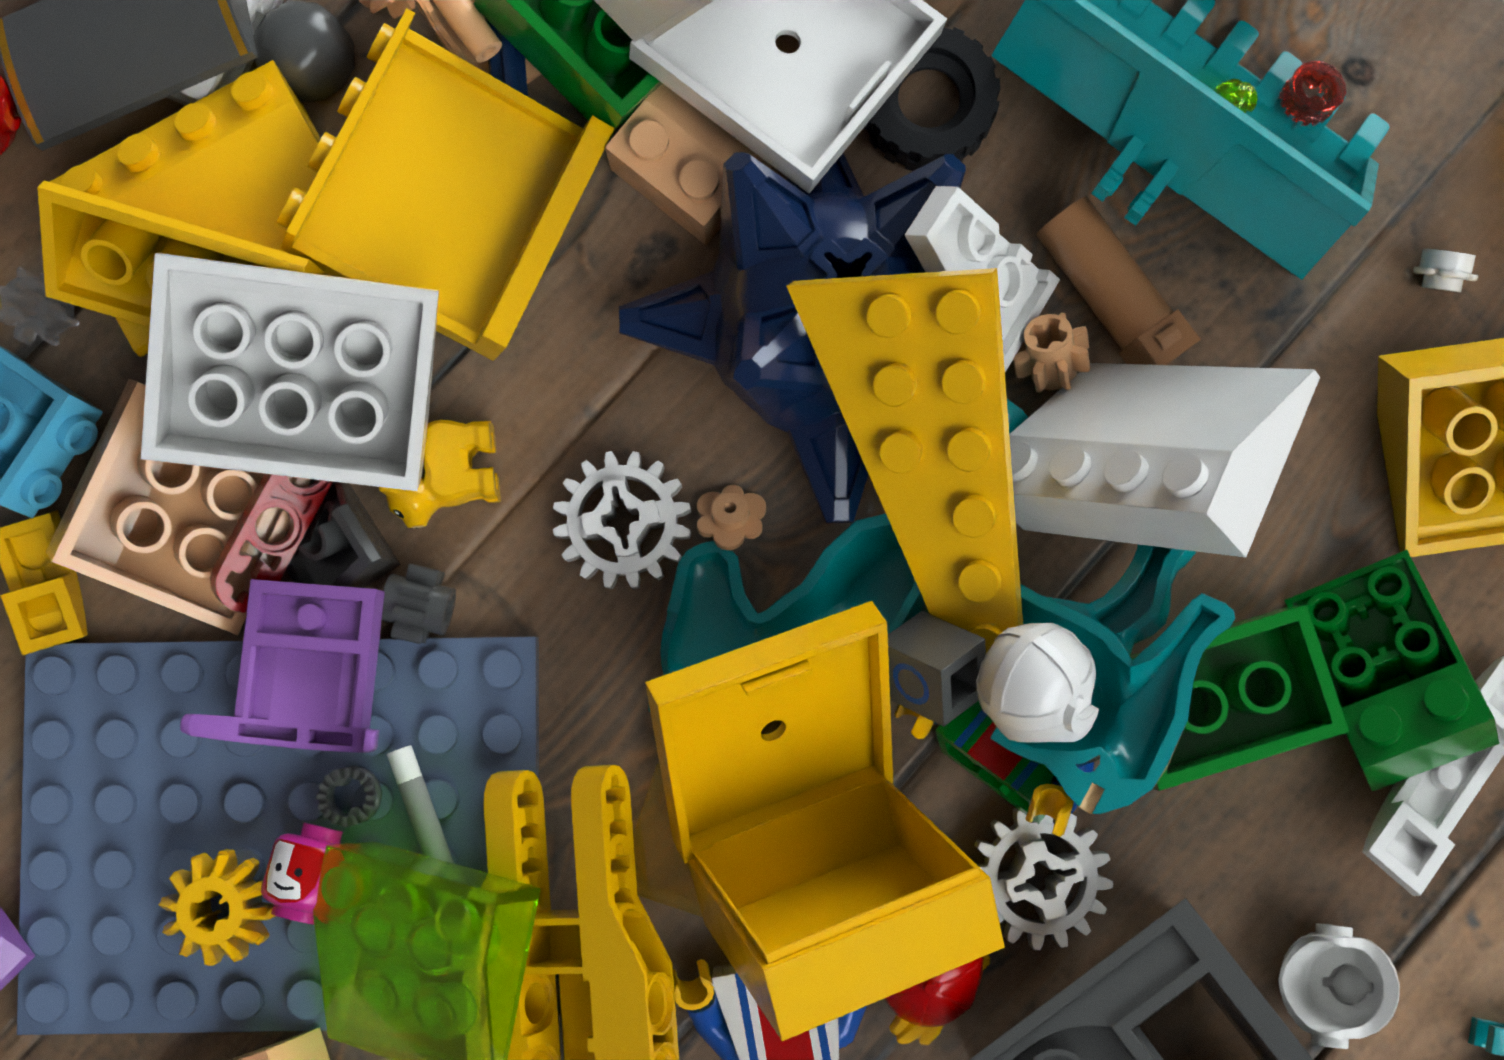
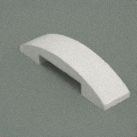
(1421, 811)

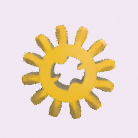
(198, 921)

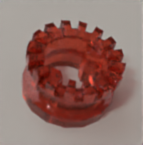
(1313, 109)

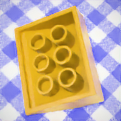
(212, 165)
(1444, 445)

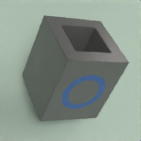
(934, 667)

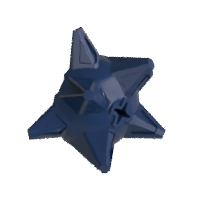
(747, 320)

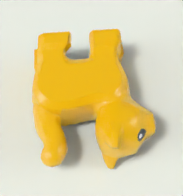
(448, 472)

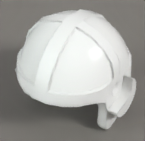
(1038, 684)
(1338, 986)

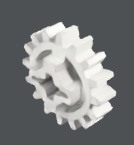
(594, 524)
(1049, 903)

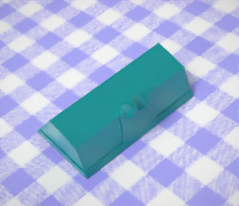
(1151, 94)

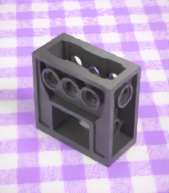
(1106, 1005)

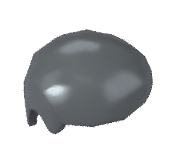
(307, 48)

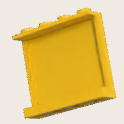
(443, 187)

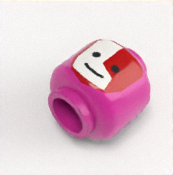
(295, 871)

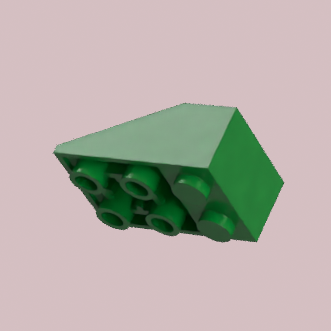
(1397, 672)

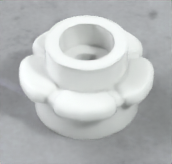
(1445, 269)

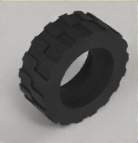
(963, 134)

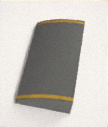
(102, 59)

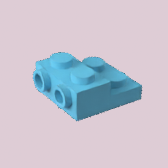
(39, 434)

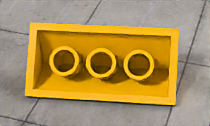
(104, 251)

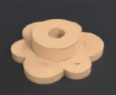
(730, 516)

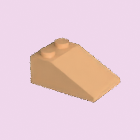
(676, 160)

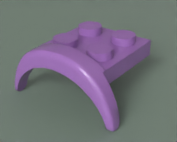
(303, 670)

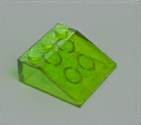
(420, 953)

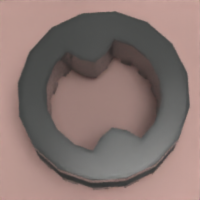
(343, 777)

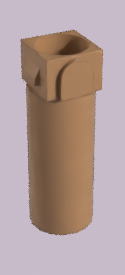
(1115, 286)

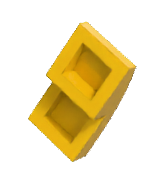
(42, 596)

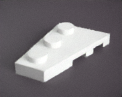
(960, 235)

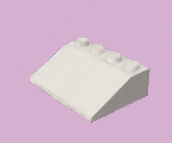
(288, 373)
(1159, 454)

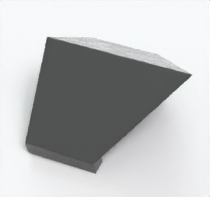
(342, 544)

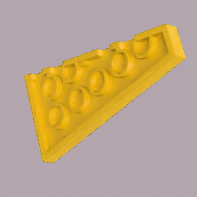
(928, 410)

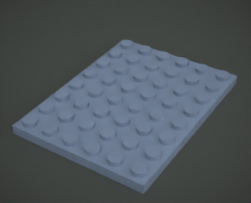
(130, 798)

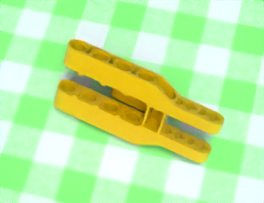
(606, 952)

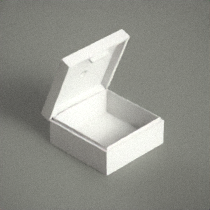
(782, 106)

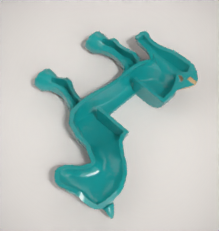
(1138, 700)

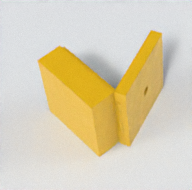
(796, 836)

